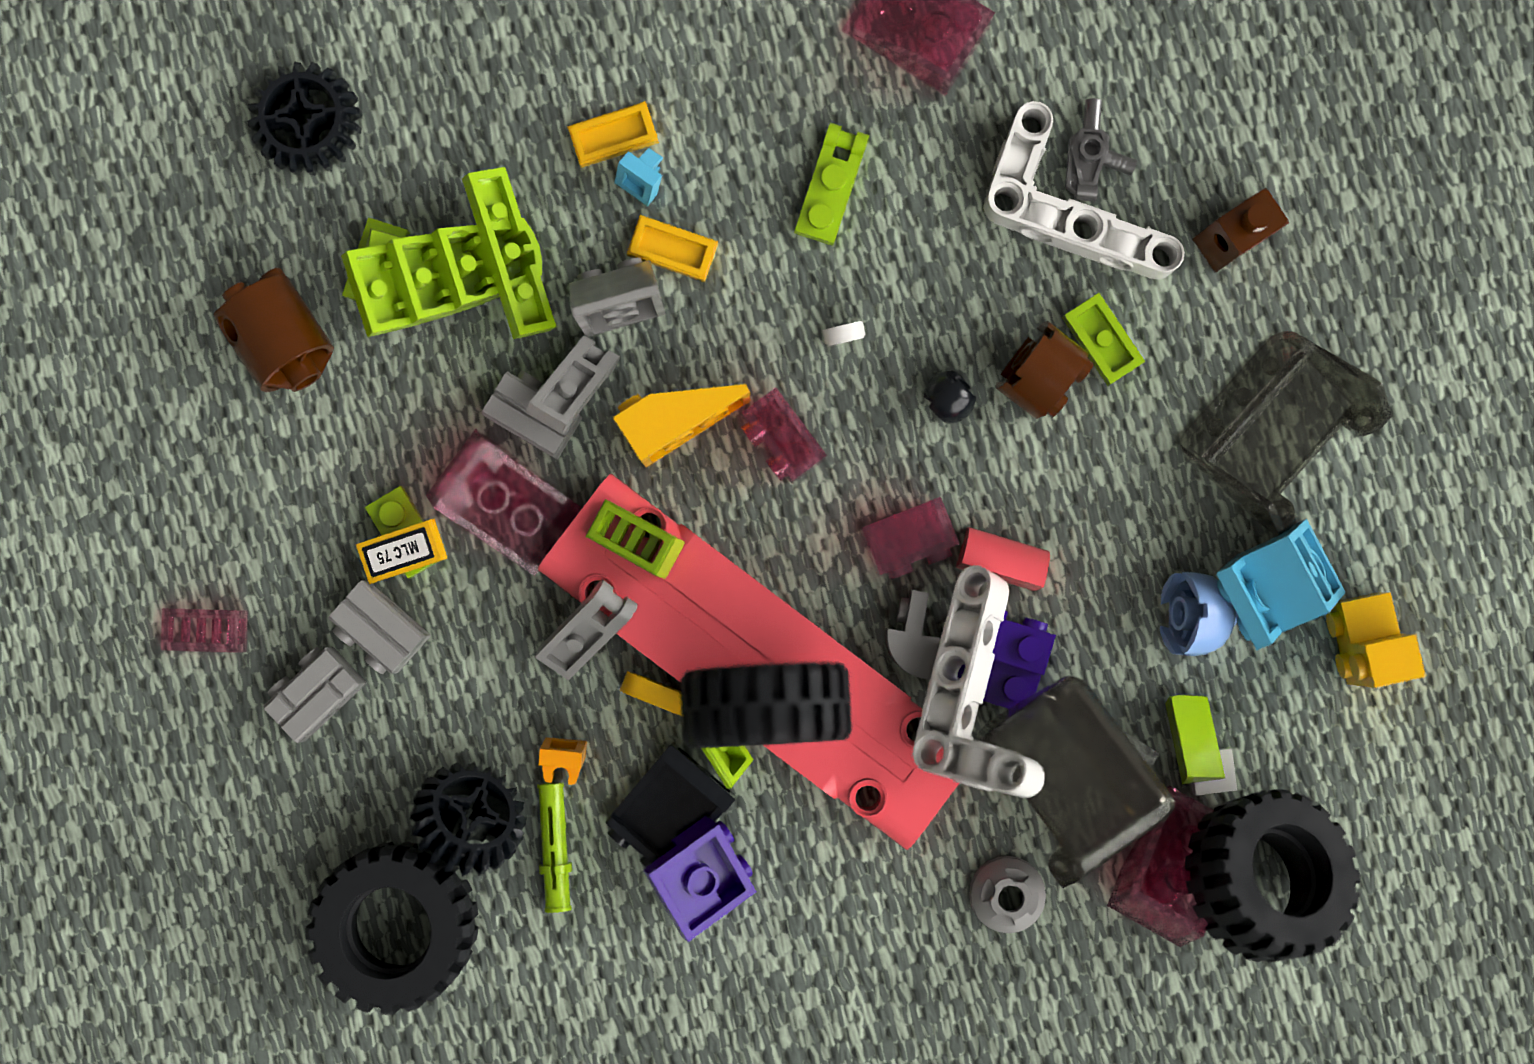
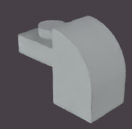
(908, 647)

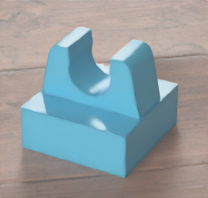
(640, 175)

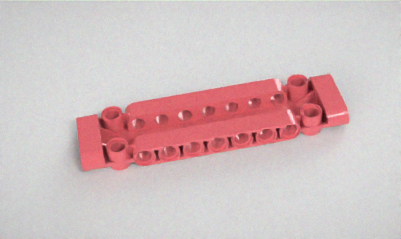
(722, 617)

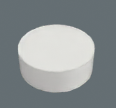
(844, 333)

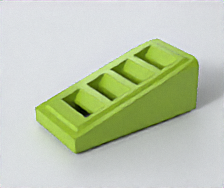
(665, 558)

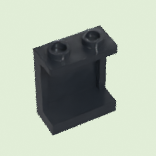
(666, 803)

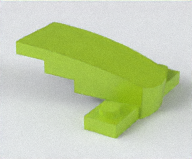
(456, 267)

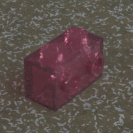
(783, 435)
(910, 537)

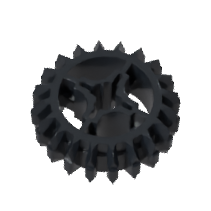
(297, 85)
(443, 819)

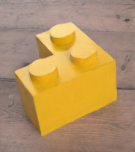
(1371, 642)

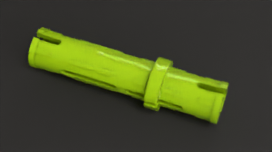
(554, 848)

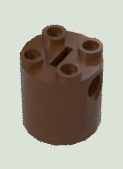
(274, 333)

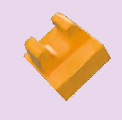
(562, 754)

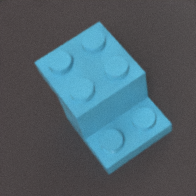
(1280, 584)

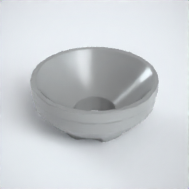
(992, 878)

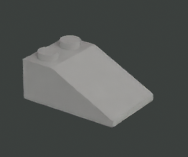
(615, 297)

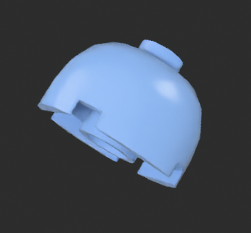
(1197, 614)

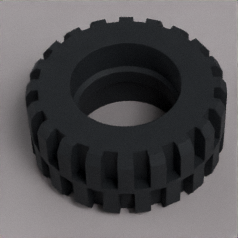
(765, 704)
(1317, 867)
(348, 961)

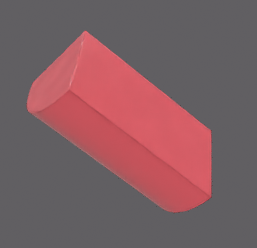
(1009, 559)

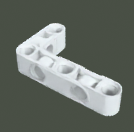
(1052, 219)
(954, 702)

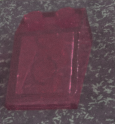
(922, 36)
(502, 502)
(1154, 875)

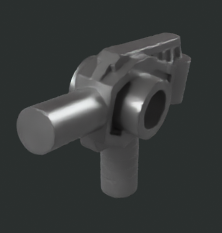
(1089, 152)

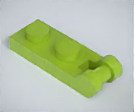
(831, 186)

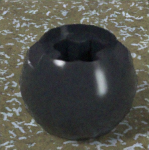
(949, 397)

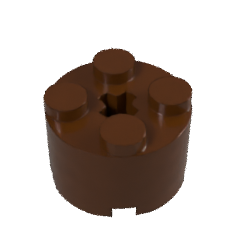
(1044, 372)

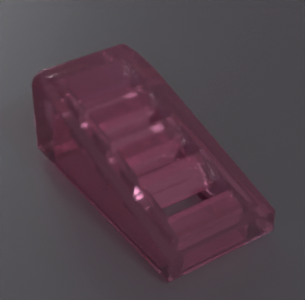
(236, 630)

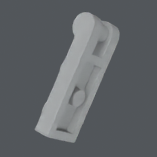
(572, 385)
(585, 631)

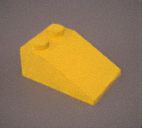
(670, 419)

